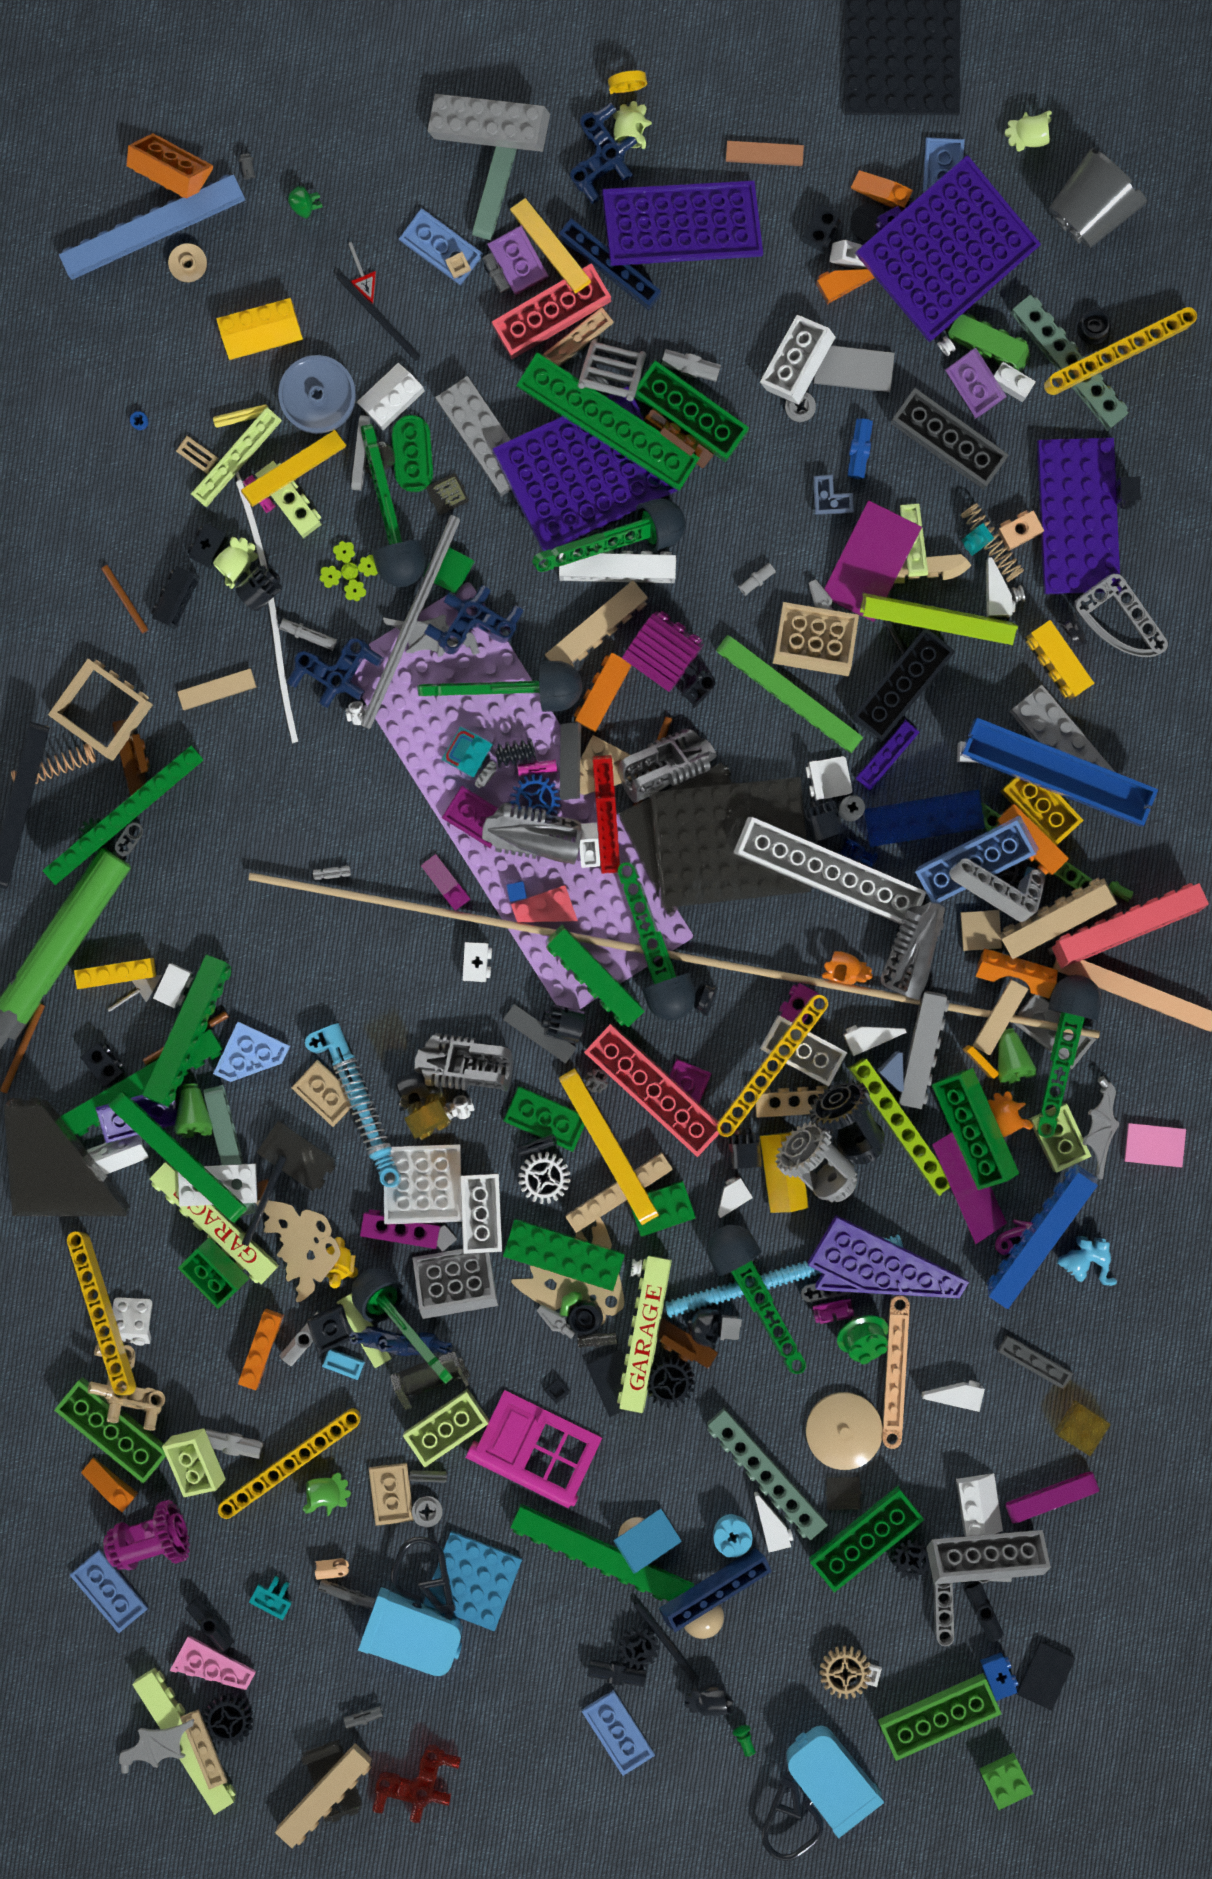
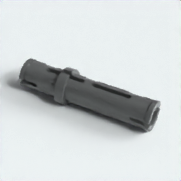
(344, 1593)

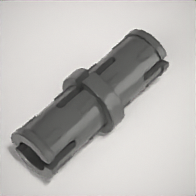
(496, 273)
(363, 1717)

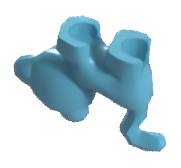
(1078, 1261)

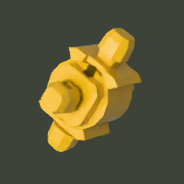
(343, 1267)

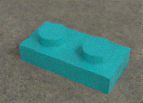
(977, 539)

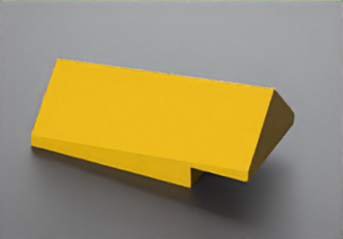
(783, 1192)

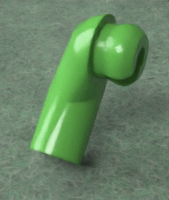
(568, 1300)

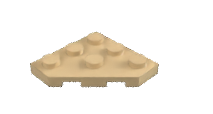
(598, 747)

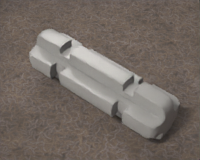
(334, 872)

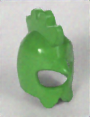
(327, 1493)

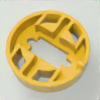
(627, 81)

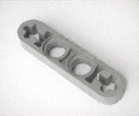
(360, 456)

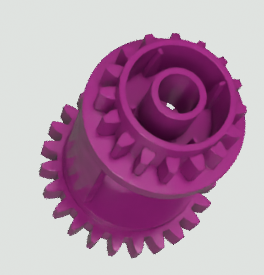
(161, 1535)

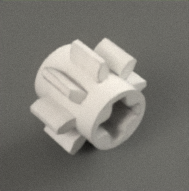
(356, 712)
(461, 1107)

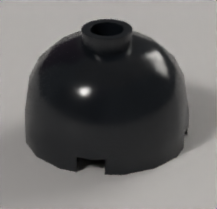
(704, 1327)

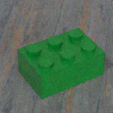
(672, 1206)
(213, 1273)

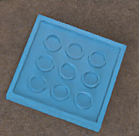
(478, 1579)

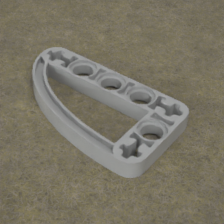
(1134, 602)

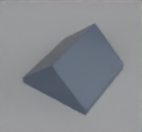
(892, 1070)

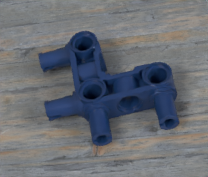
(599, 163)
(484, 620)
(345, 668)
(397, 1343)

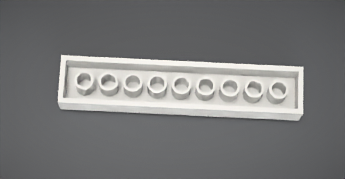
(827, 870)

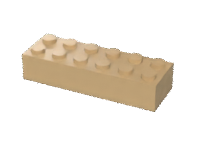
(1058, 918)

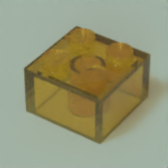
(1082, 1428)

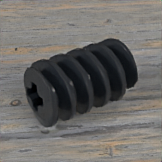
(515, 752)

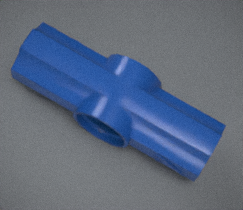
(860, 448)

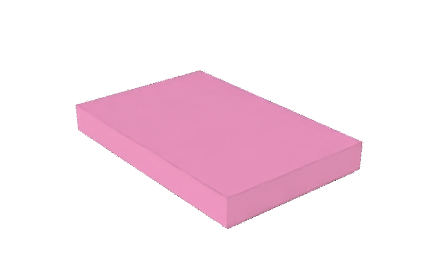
(1154, 1145)

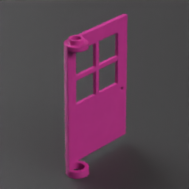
(514, 1435)

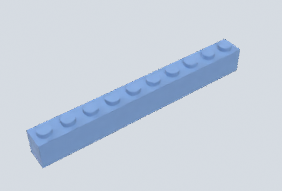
(151, 227)

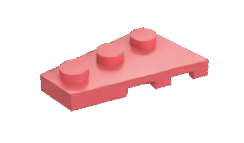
(545, 907)

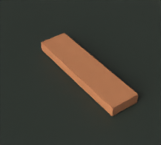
(764, 153)

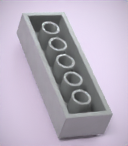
(489, 122)
(476, 428)
(1052, 726)
(988, 1557)

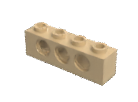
(764, 1109)

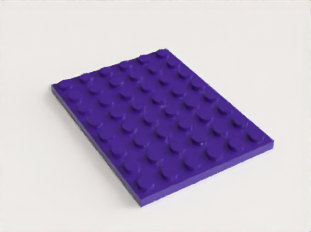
(948, 248)
(573, 480)

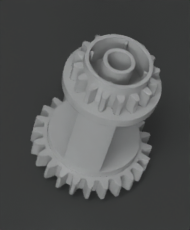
(805, 1151)

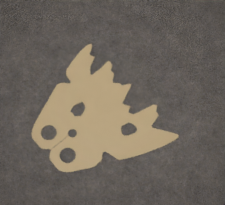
(298, 1240)
(537, 1291)

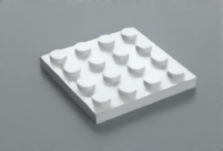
(427, 1186)

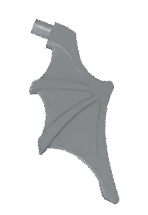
(420, 641)
(1102, 1125)
(155, 1746)

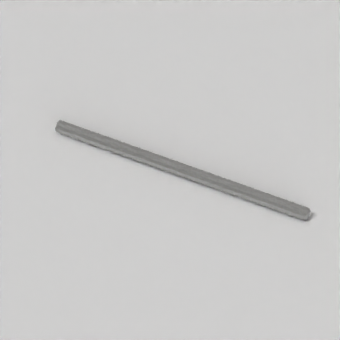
(410, 622)

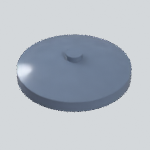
(317, 394)

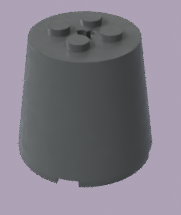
(1095, 200)

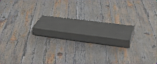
(570, 761)
(532, 1029)
(1035, 1362)

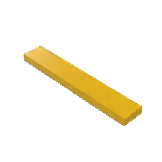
(550, 245)
(293, 468)

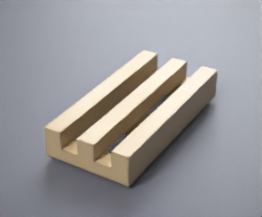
(210, 464)

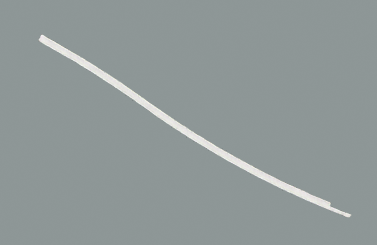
(273, 615)

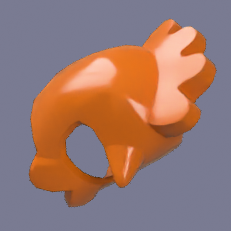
(846, 969)
(1006, 1114)

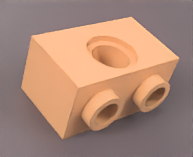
(1031, 529)

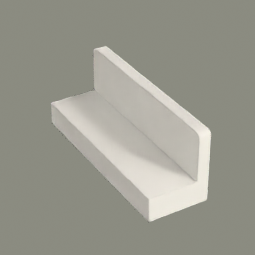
(119, 1153)

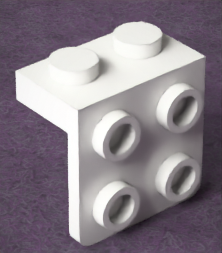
(829, 778)
(133, 1319)

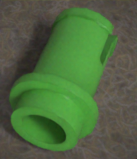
(1120, 891)

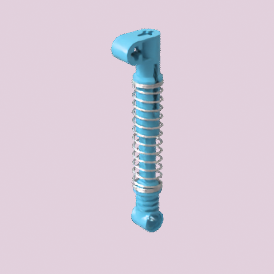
(358, 1098)

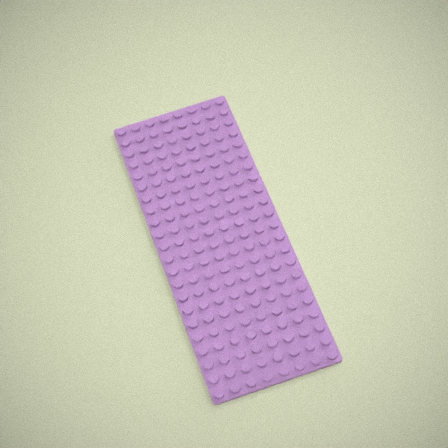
(422, 732)

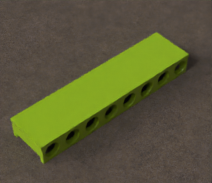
(938, 619)
(901, 1126)

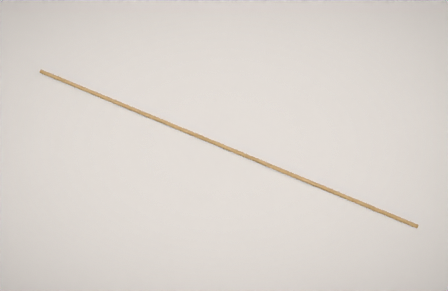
(637, 948)

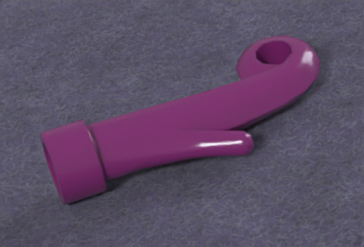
(1013, 1233)

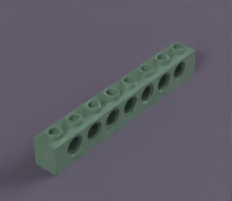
(1058, 358)
(815, 1523)

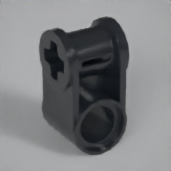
(698, 691)

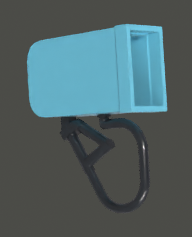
(411, 1631)
(830, 1781)

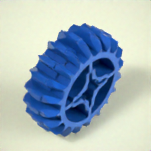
(520, 791)

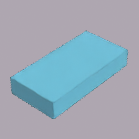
(343, 1364)

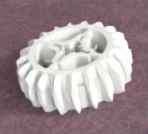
(559, 1184)

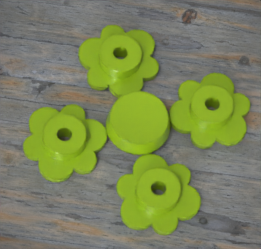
(348, 571)

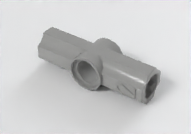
(690, 365)
(295, 1347)
(234, 1444)

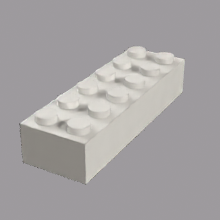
(622, 568)

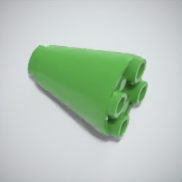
(1013, 1058)
(192, 1113)

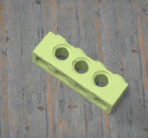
(303, 525)

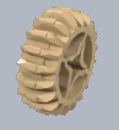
(836, 1672)

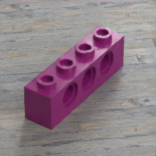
(370, 1230)

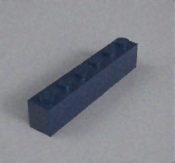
(598, 254)
(715, 1590)

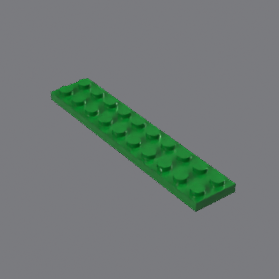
(607, 421)

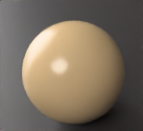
(707, 1624)

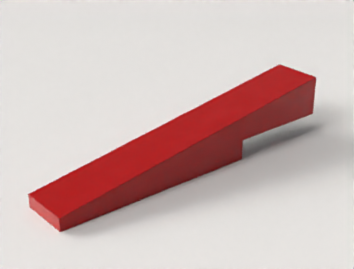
(606, 813)

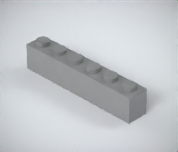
(922, 1049)

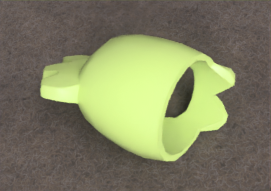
(631, 122)
(1029, 131)
(235, 560)

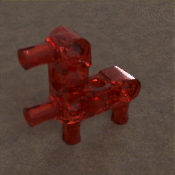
(406, 1789)

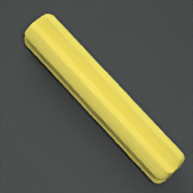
(238, 416)

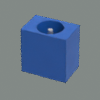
(516, 891)

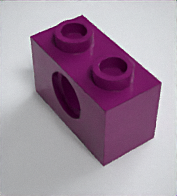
(796, 992)

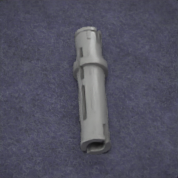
(313, 636)

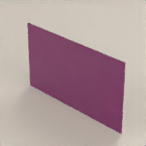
(871, 557)
(977, 1206)

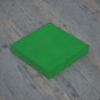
(453, 571)

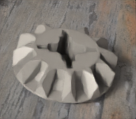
(809, 405)
(486, 774)
(432, 1518)

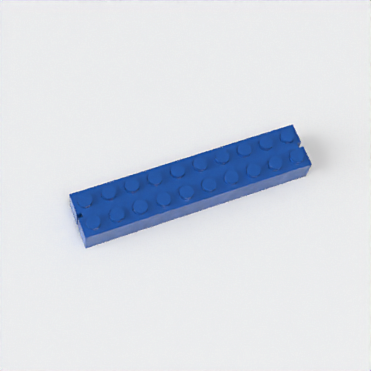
(1059, 772)

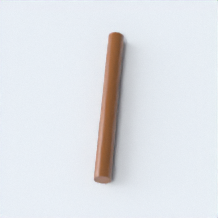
(124, 598)

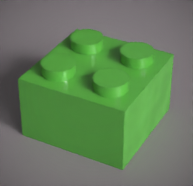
(1006, 1781)

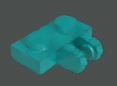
(270, 1601)

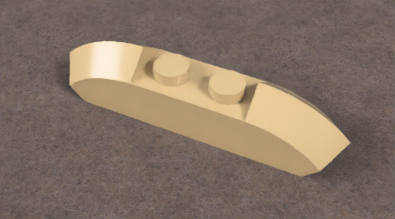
(948, 566)

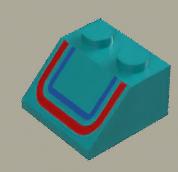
(467, 752)

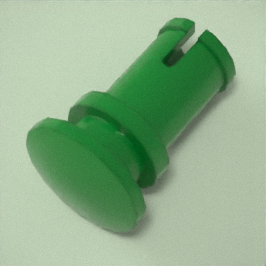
(744, 1737)

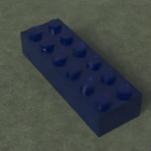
(925, 818)

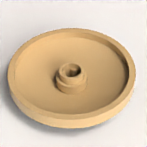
(844, 1431)

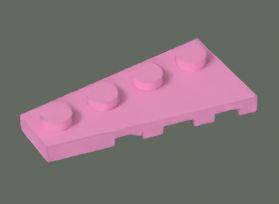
(208, 1663)

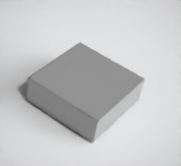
(445, 1238)

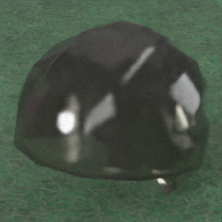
(387, 456)

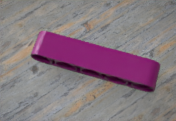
(1052, 1497)

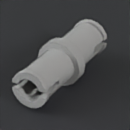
(757, 579)

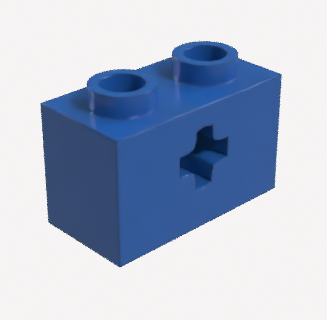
(1000, 1687)

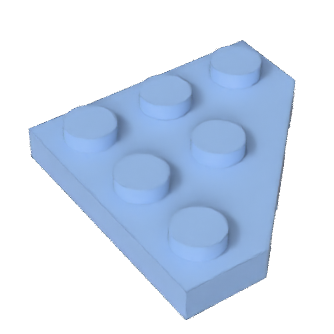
(249, 1053)

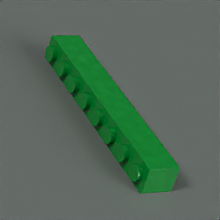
(187, 1031)

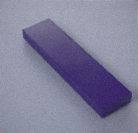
(887, 755)

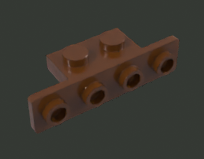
(679, 437)
(133, 759)
(682, 1342)

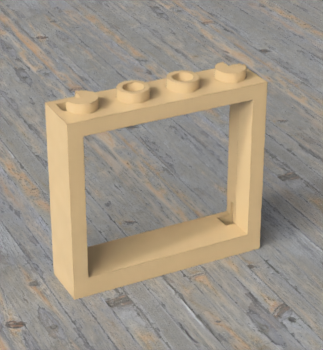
(128, 727)

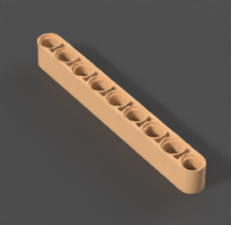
(1141, 994)

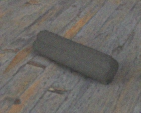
(428, 1476)

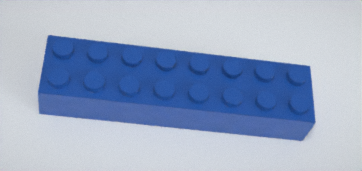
(1041, 1236)

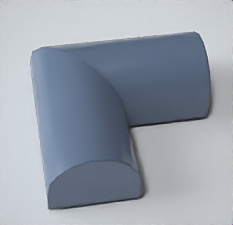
(826, 501)

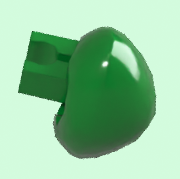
(303, 202)

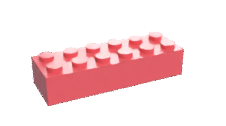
(549, 313)

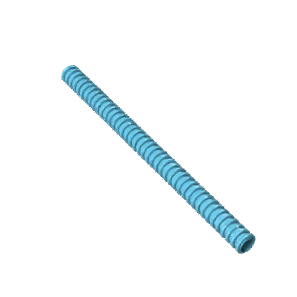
(733, 1290)

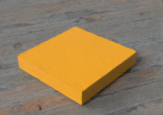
(981, 1062)

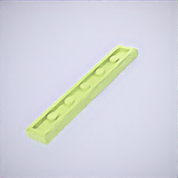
(236, 457)

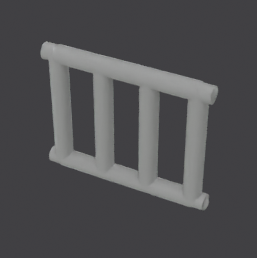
(632, 381)

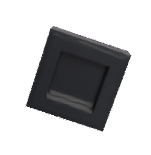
(557, 1390)

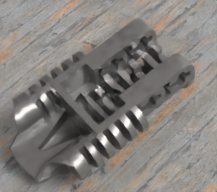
(670, 762)
(530, 831)
(917, 943)
(460, 1062)

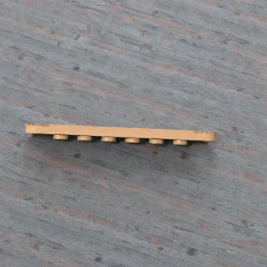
(895, 1371)

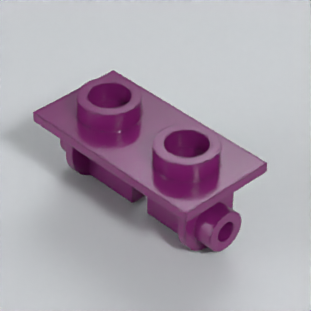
(824, 1312)

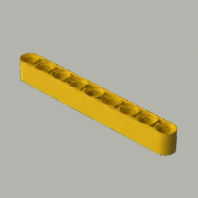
(1112, 354)
(781, 1061)
(608, 1146)
(108, 1318)
(284, 1471)

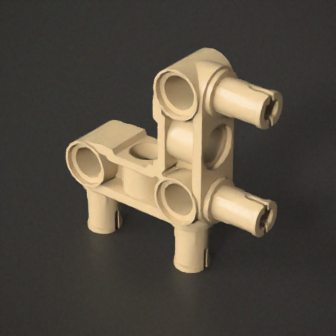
(139, 1399)

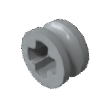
(1018, 594)

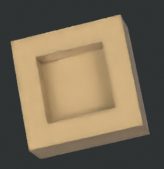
(458, 265)

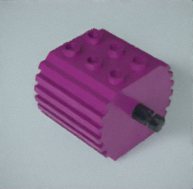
(664, 651)

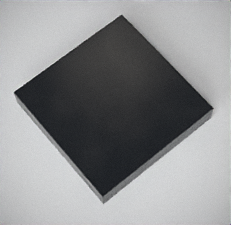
(329, 1328)

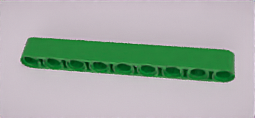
(178, 1157)

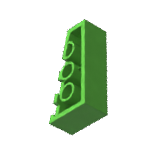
(990, 341)

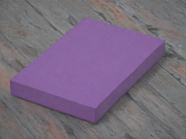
(518, 260)
(975, 383)

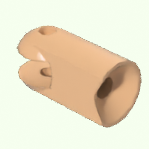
(331, 1568)

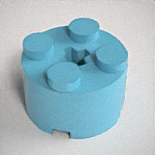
(725, 1543)

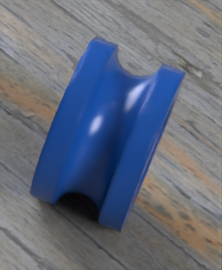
(144, 419)

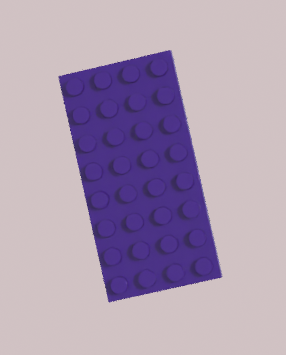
(682, 223)
(1078, 514)

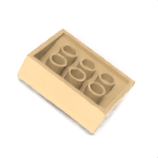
(816, 639)

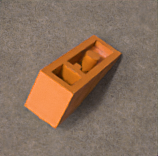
(882, 190)
(841, 282)
(109, 1485)

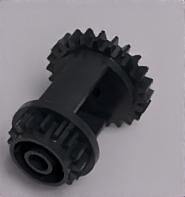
(842, 1107)

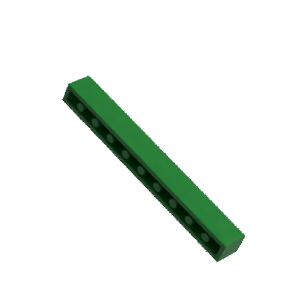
(122, 815)
(86, 1115)
(596, 1554)

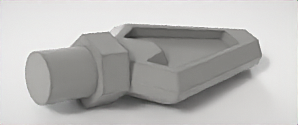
(820, 596)
(555, 1321)

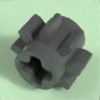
(596, 1081)

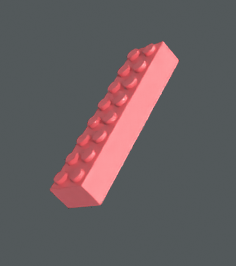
(1130, 925)
(654, 1089)

